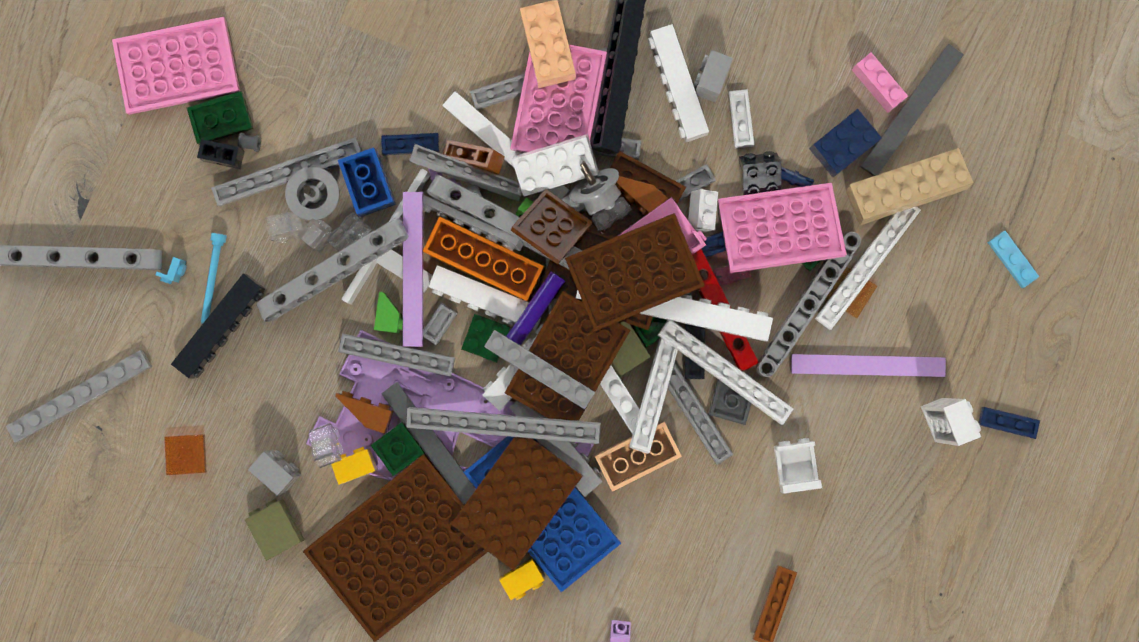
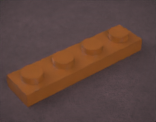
(774, 605)

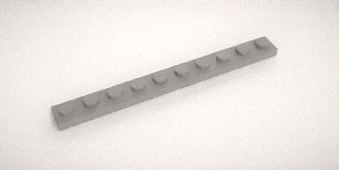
(504, 425)

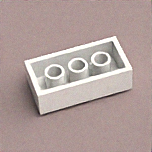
(554, 165)
(951, 421)

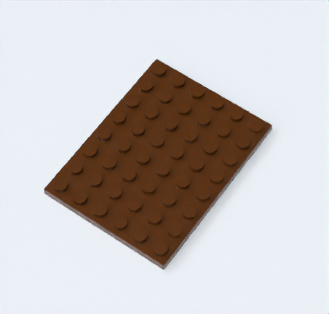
(395, 549)

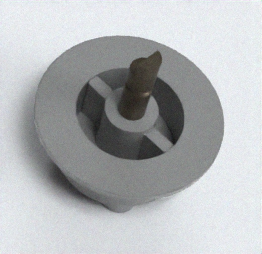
(596, 191)
(312, 193)

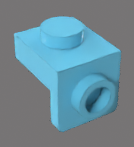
(175, 271)

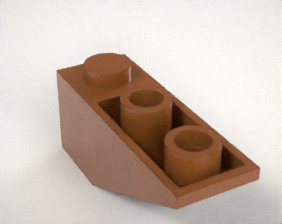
(644, 195)
(370, 415)

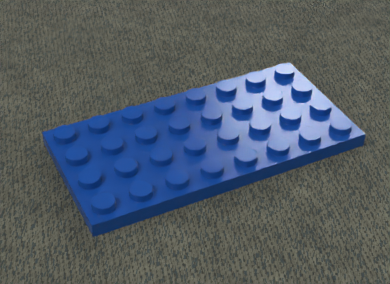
(573, 537)

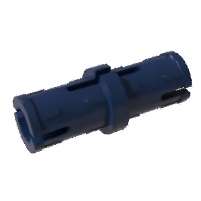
(795, 178)

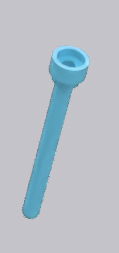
(217, 241)

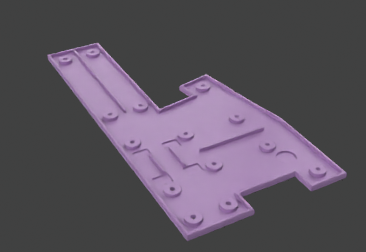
(424, 390)

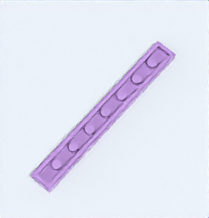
(413, 269)
(868, 365)

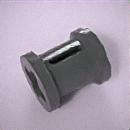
(249, 142)

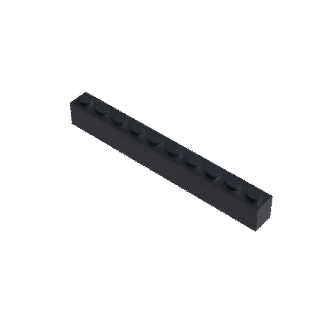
(617, 76)

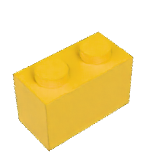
(354, 466)
(522, 579)

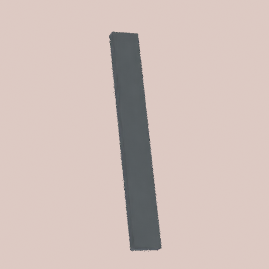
(912, 110)
(431, 445)

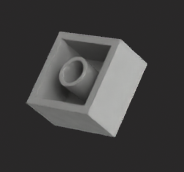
(714, 71)
(275, 471)

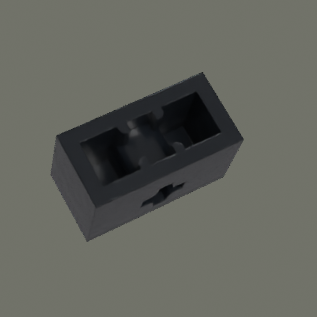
(220, 154)

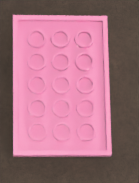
(175, 65)
(561, 109)
(781, 227)

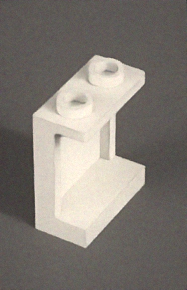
(796, 466)

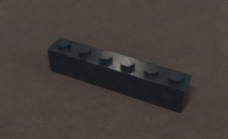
(218, 326)

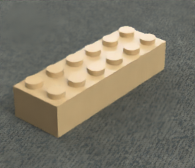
(909, 186)

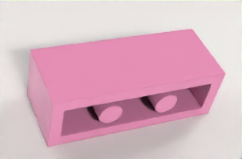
(879, 82)

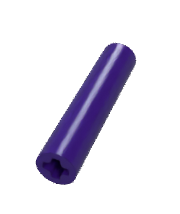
(535, 308)

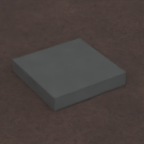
(729, 404)

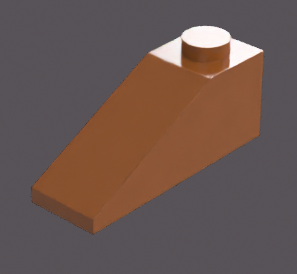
(478, 156)

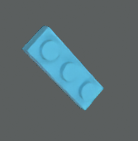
(1013, 259)

